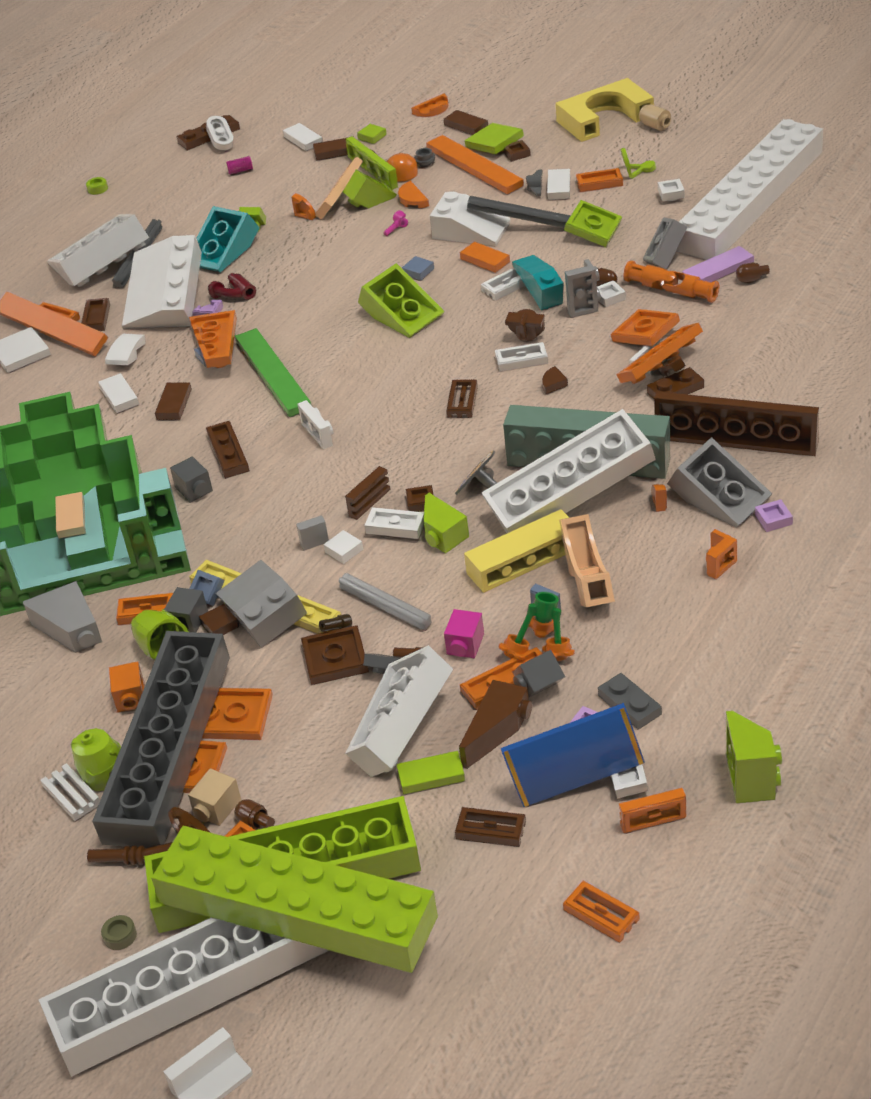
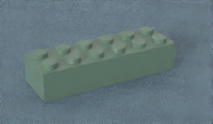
(539, 430)

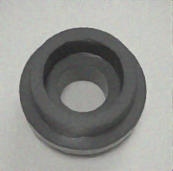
(424, 156)

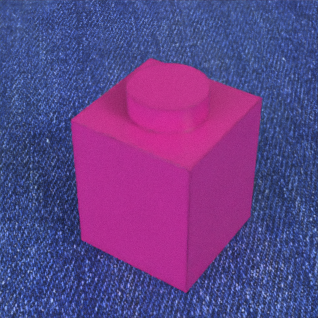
(464, 633)

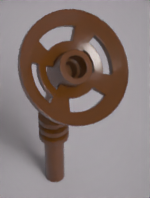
(136, 854)

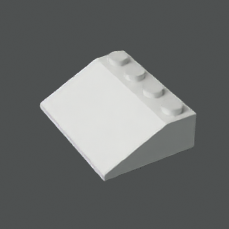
(99, 249)
(163, 284)

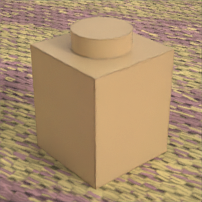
(214, 797)

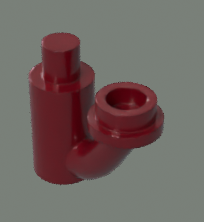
(240, 286)

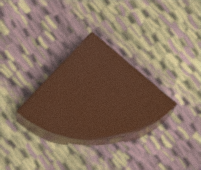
(553, 380)

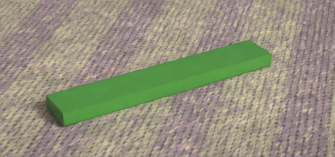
(271, 371)

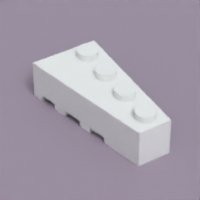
(397, 709)

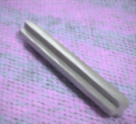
(385, 601)

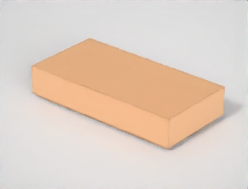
(70, 515)

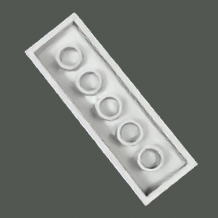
(571, 472)

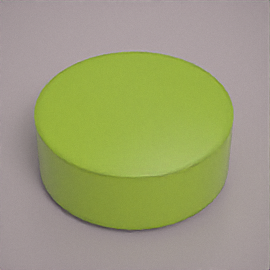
(97, 185)

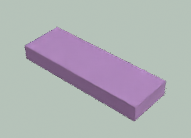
(721, 264)

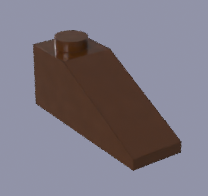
(495, 720)

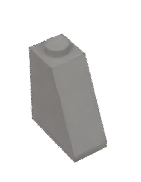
(64, 617)

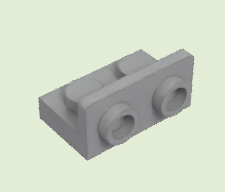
(582, 290)

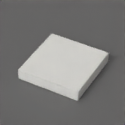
(22, 349)

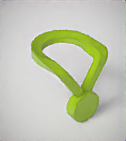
(647, 166)

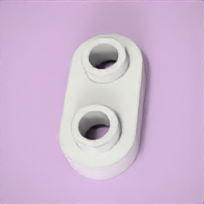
(219, 133)

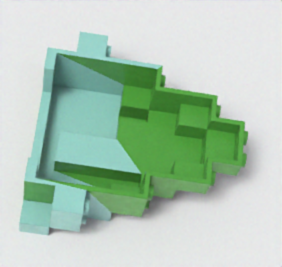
(128, 513)

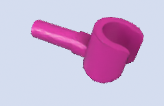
(399, 220)

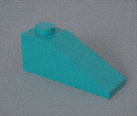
(540, 281)

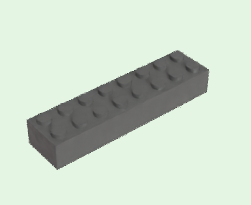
(162, 740)

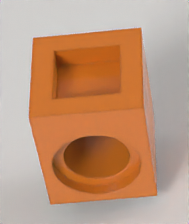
(126, 685)

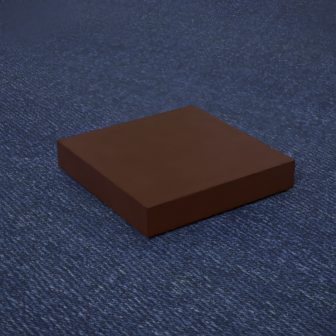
(334, 655)

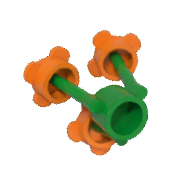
(543, 618)

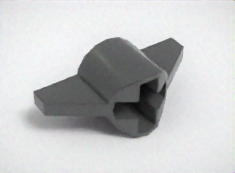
(534, 182)

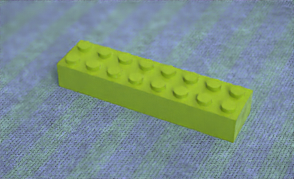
(362, 838)
(297, 898)

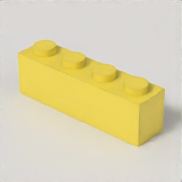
(516, 552)

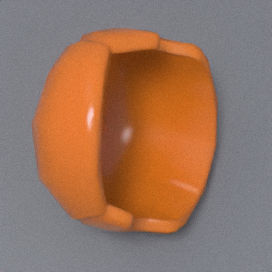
(405, 166)

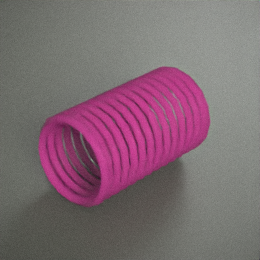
(234, 165)

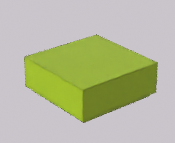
(371, 133)

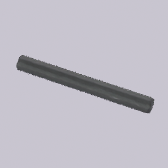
(517, 211)
(124, 271)

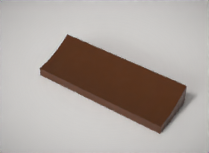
(740, 423)

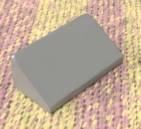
(665, 242)

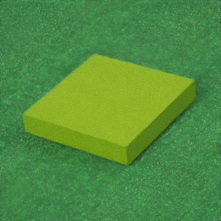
(494, 138)
(593, 223)

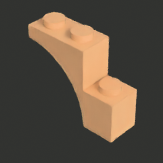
(584, 562)

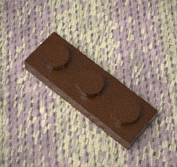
(195, 137)

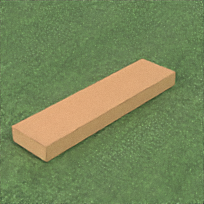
(338, 188)

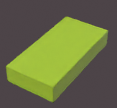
(430, 772)

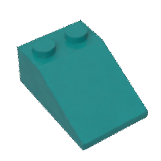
(225, 237)

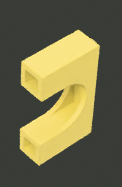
(579, 115)

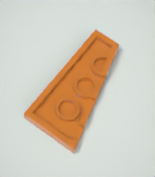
(215, 337)

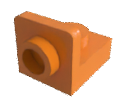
(721, 554)

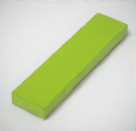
(372, 162)

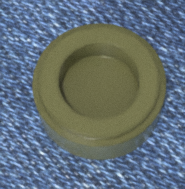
(118, 932)

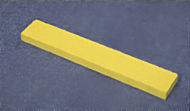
(314, 610)

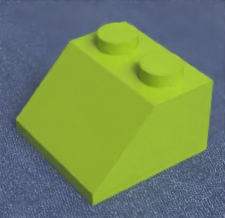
(751, 759)

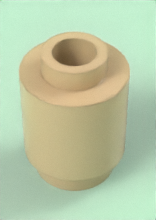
(655, 117)

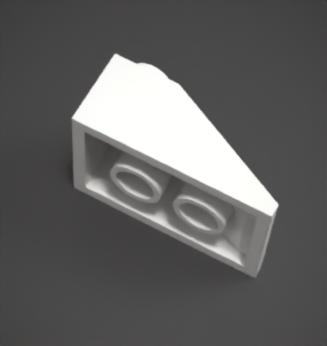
(457, 223)

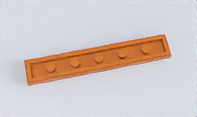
(475, 164)
(52, 324)

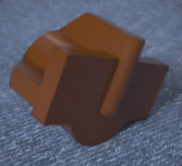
(525, 324)

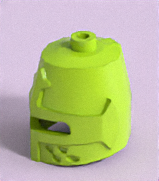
(150, 628)
(95, 757)

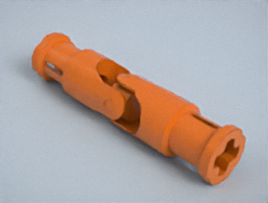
(668, 280)

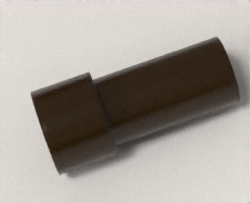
(338, 622)

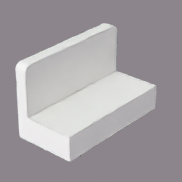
(208, 1070)

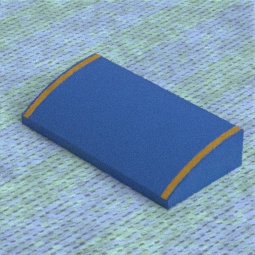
(573, 755)

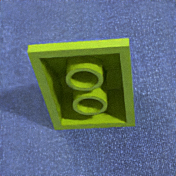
(399, 302)

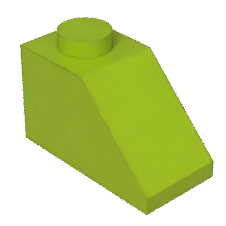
(367, 191)
(443, 524)

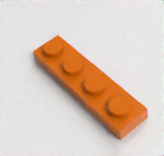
(664, 350)

